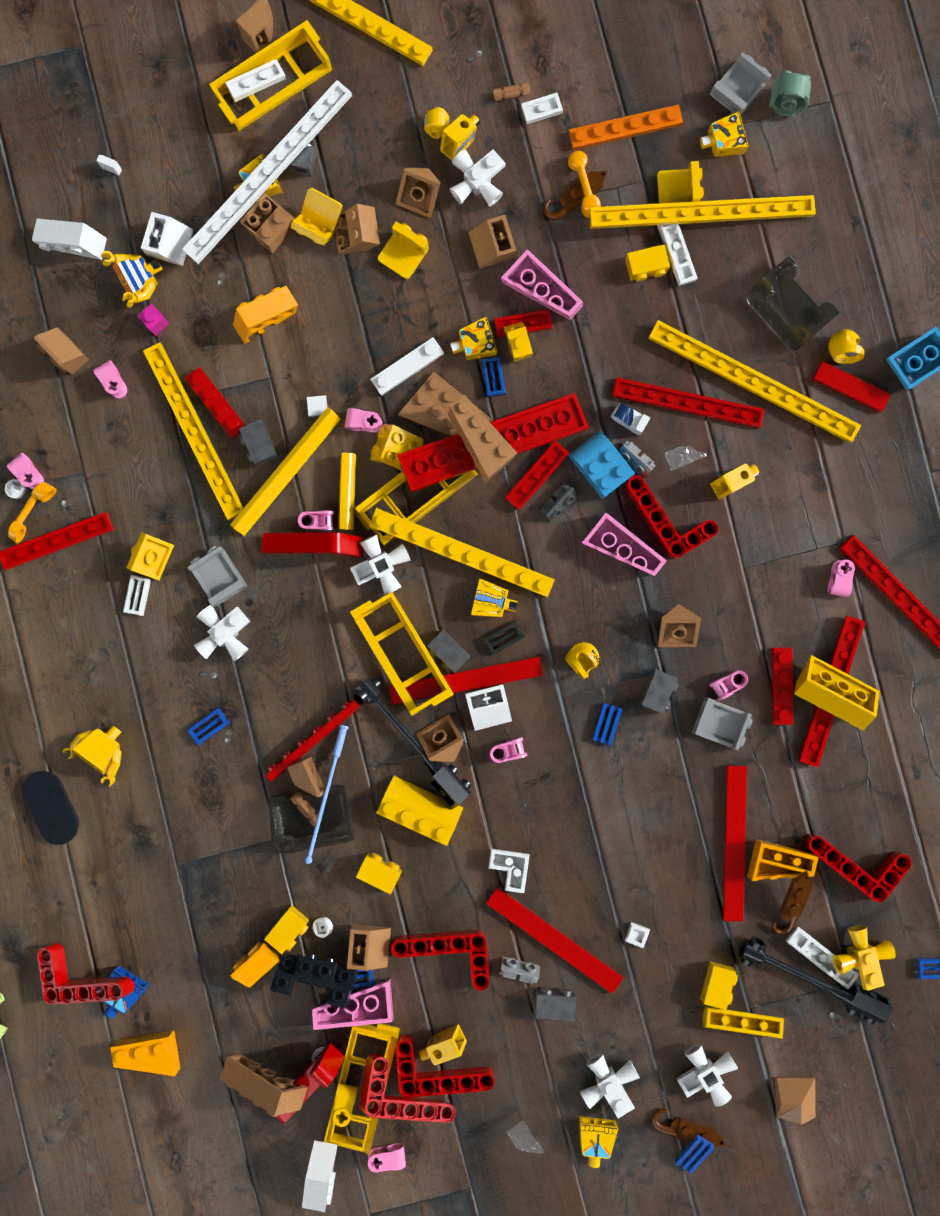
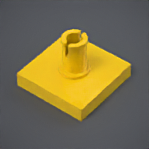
(149, 556)

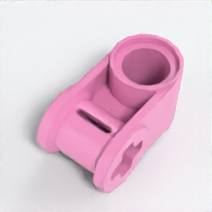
(110, 377)
(359, 420)
(25, 471)
(318, 521)
(840, 580)
(727, 684)
(509, 750)
(389, 1158)

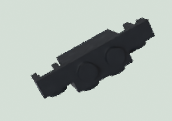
(317, 973)

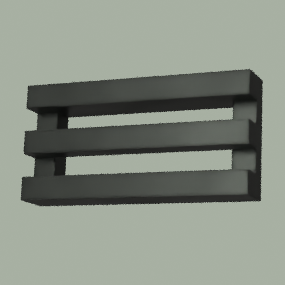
(490, 645)

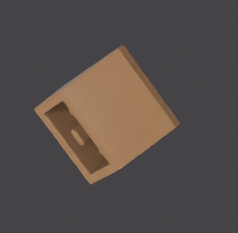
(257, 25)
(268, 223)
(357, 229)
(492, 242)
(61, 350)
(368, 947)

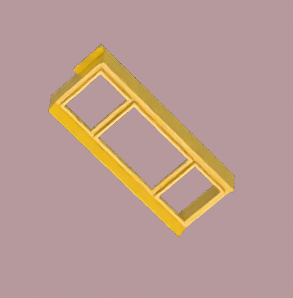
(276, 50)
(383, 493)
(368, 608)
(382, 1032)

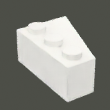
(68, 238)
(320, 1177)

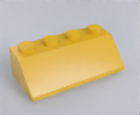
(837, 693)
(419, 810)

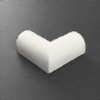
(516, 866)

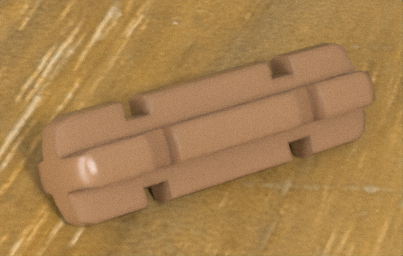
(511, 91)
(305, 808)

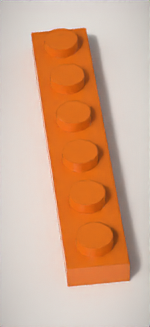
(625, 127)

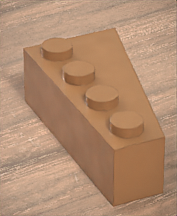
(480, 438)
(262, 1086)

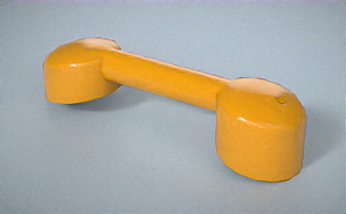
(577, 162)
(41, 492)

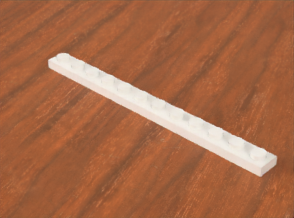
(267, 172)

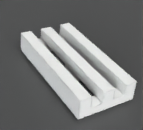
(137, 595)

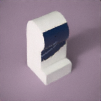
(630, 418)

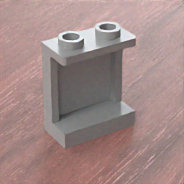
(740, 84)
(217, 576)
(722, 723)

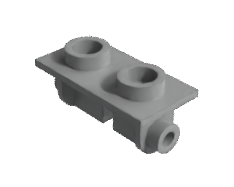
(642, 465)
(511, 967)

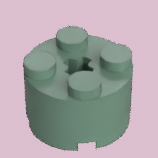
(790, 93)

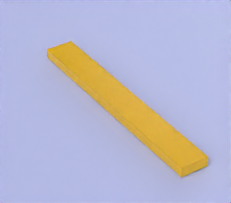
(285, 471)

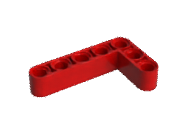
(664, 522)
(312, 543)
(854, 871)
(448, 948)
(61, 990)
(318, 1073)
(436, 1077)
(399, 1103)

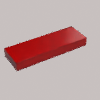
(533, 322)

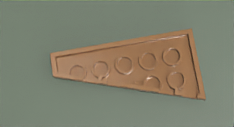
(431, 405)

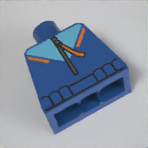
(128, 1001)

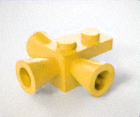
(864, 958)

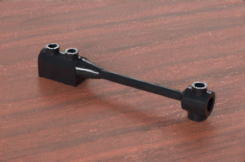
(443, 777)
(856, 999)

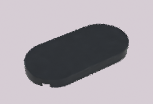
(51, 807)

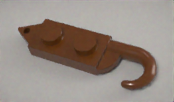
(574, 195)
(794, 902)
(687, 1129)

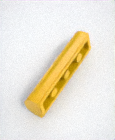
(347, 492)
(743, 1022)

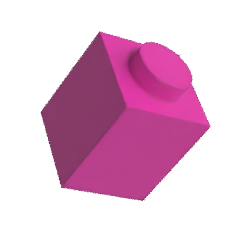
(153, 319)

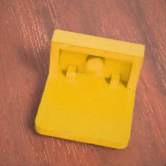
(680, 185)
(318, 217)
(404, 250)
(392, 442)

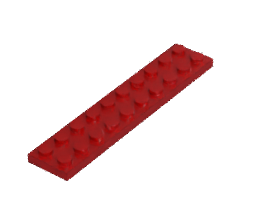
(522, 430)

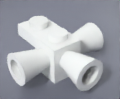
(477, 177)
(379, 564)
(222, 632)
(707, 1075)
(610, 1085)

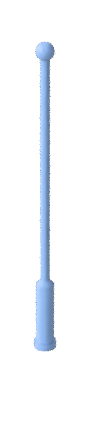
(336, 754)

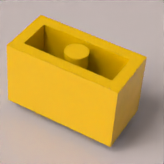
(647, 263)
(379, 873)
(287, 929)
(718, 985)

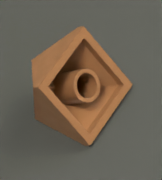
(418, 191)
(679, 628)
(441, 740)
(306, 777)
(795, 1099)

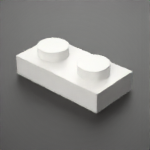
(541, 108)

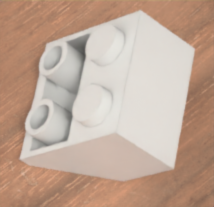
(166, 239)
(488, 707)

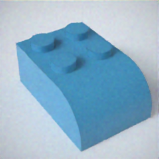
(917, 359)
(601, 464)

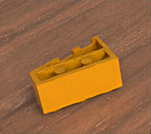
(263, 312)
(779, 861)
(148, 1053)

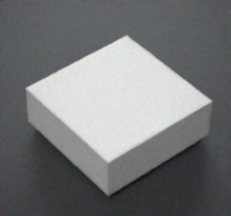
(109, 164)
(316, 405)
(637, 935)

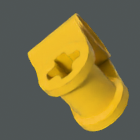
(344, 1100)

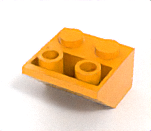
(259, 962)

